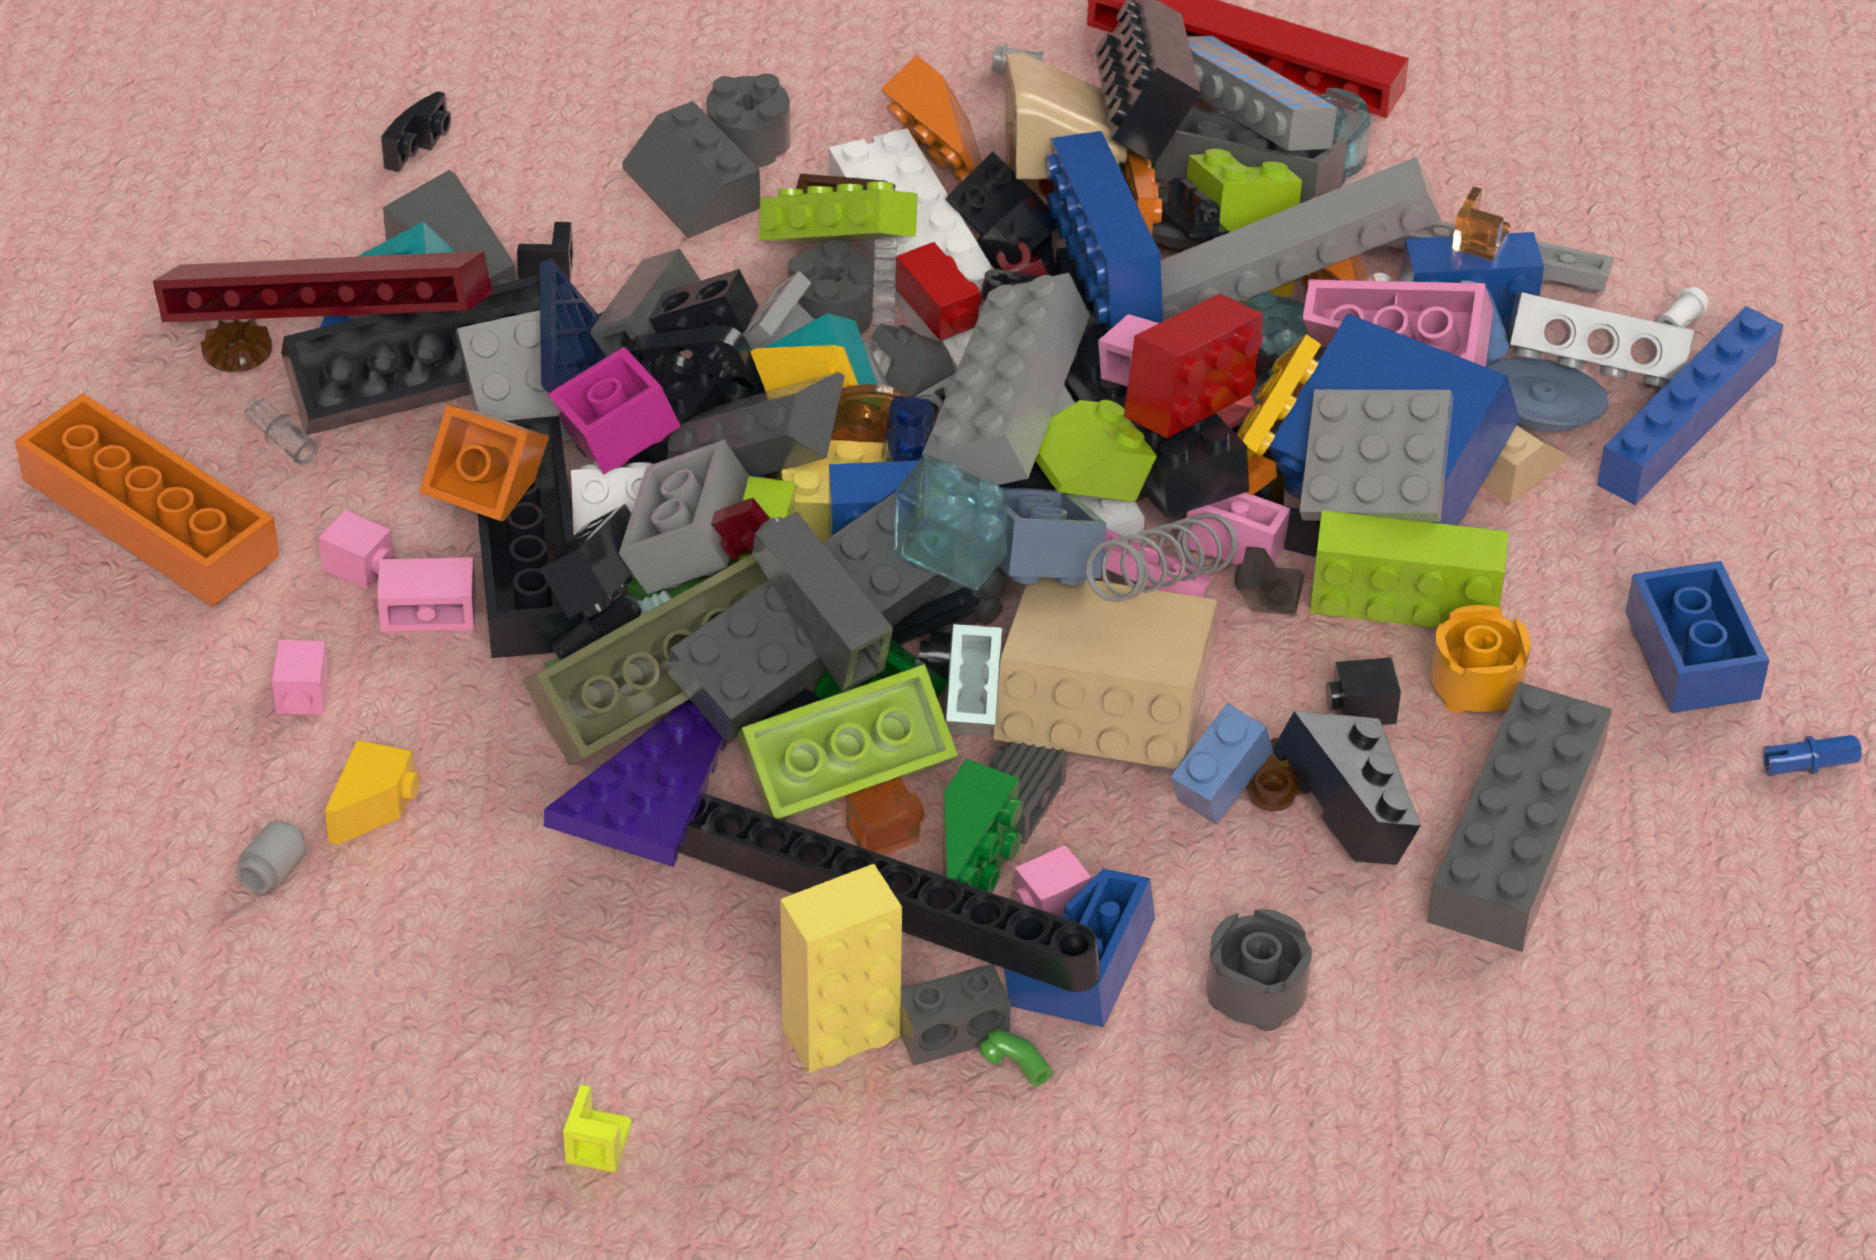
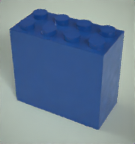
(1380, 359)

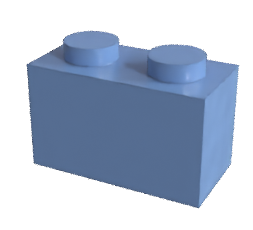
(1222, 763)

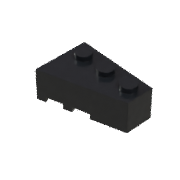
(1354, 780)

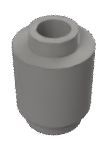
(271, 856)

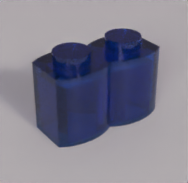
(907, 429)

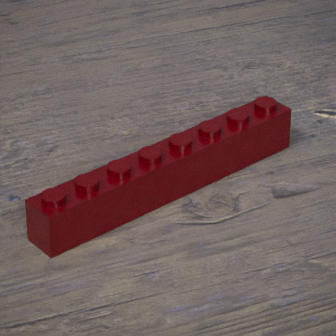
(323, 287)

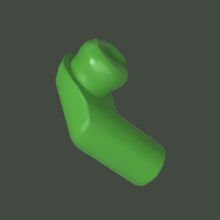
(1021, 1050)

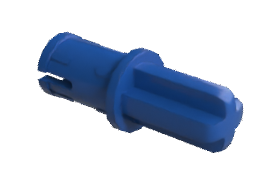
(1811, 754)

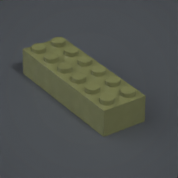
(625, 675)

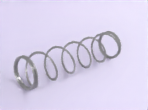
(1182, 552)

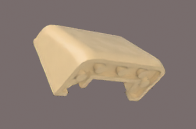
(1048, 105)

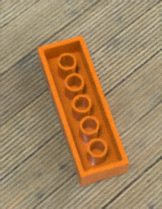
(148, 499)

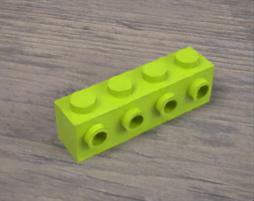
(842, 215)

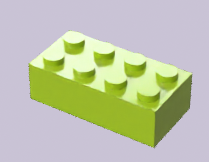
(1404, 569)
(847, 744)

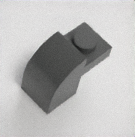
(917, 359)

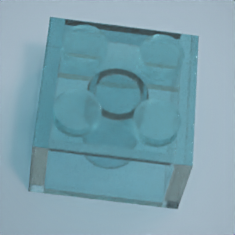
(951, 522)

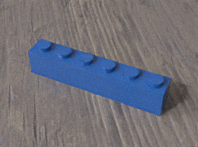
(1689, 405)

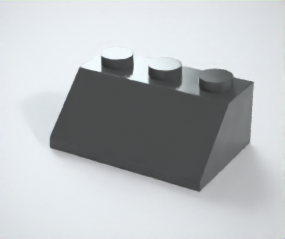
(693, 171)

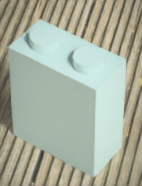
(973, 680)

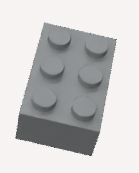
(673, 515)

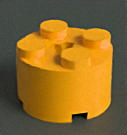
(1479, 659)

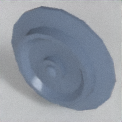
(1552, 394)

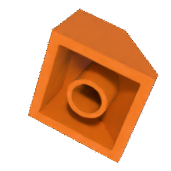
(482, 462)

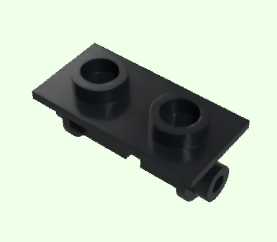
(1192, 211)

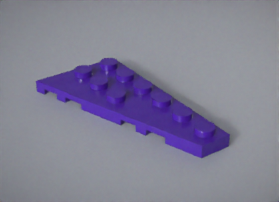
(646, 790)

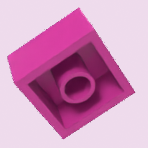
(614, 410)

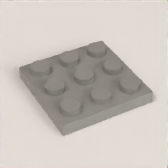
(1377, 453)

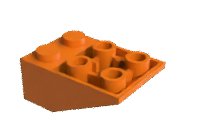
(933, 116)

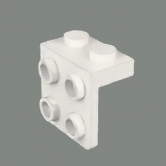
(599, 493)

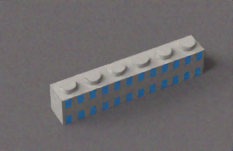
(1261, 97)

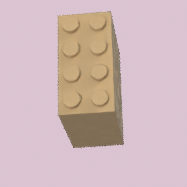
(1105, 672)

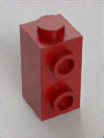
(937, 290)

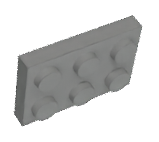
(505, 368)

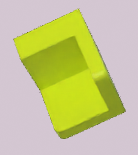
(594, 1136)

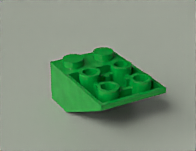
(980, 824)

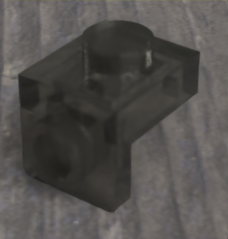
(1267, 586)

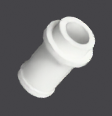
(1689, 305)

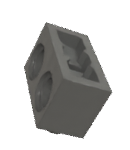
(952, 1013)

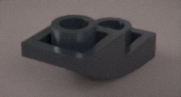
(414, 128)

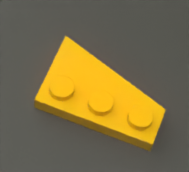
(1289, 369)

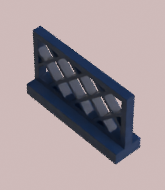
(564, 330)

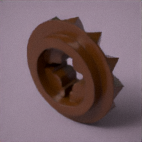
(240, 356)

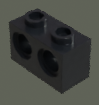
(706, 303)

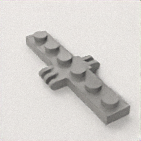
(1561, 264)

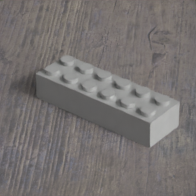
(1010, 379)

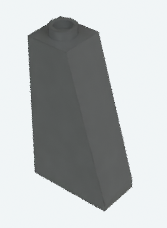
(454, 218)
(634, 303)
(823, 600)

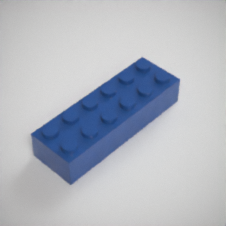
(1103, 230)

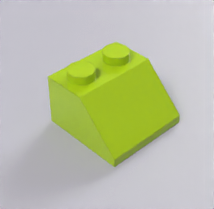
(1095, 452)

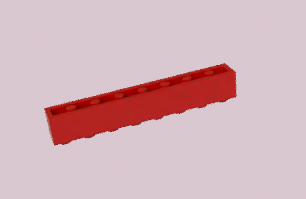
(1291, 50)

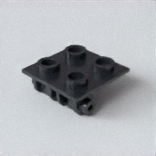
(989, 194)

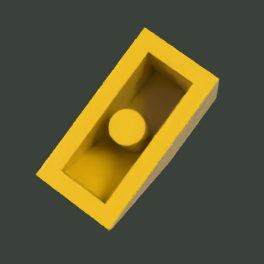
(370, 790)

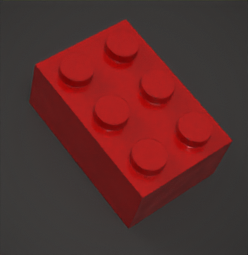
(1193, 365)

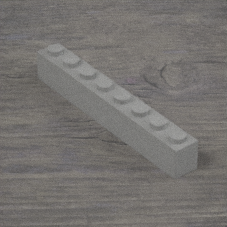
(1301, 239)

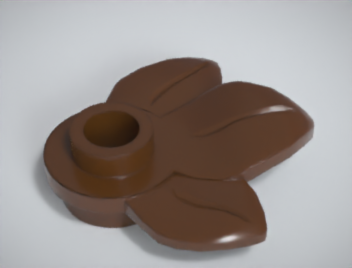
(1274, 784)

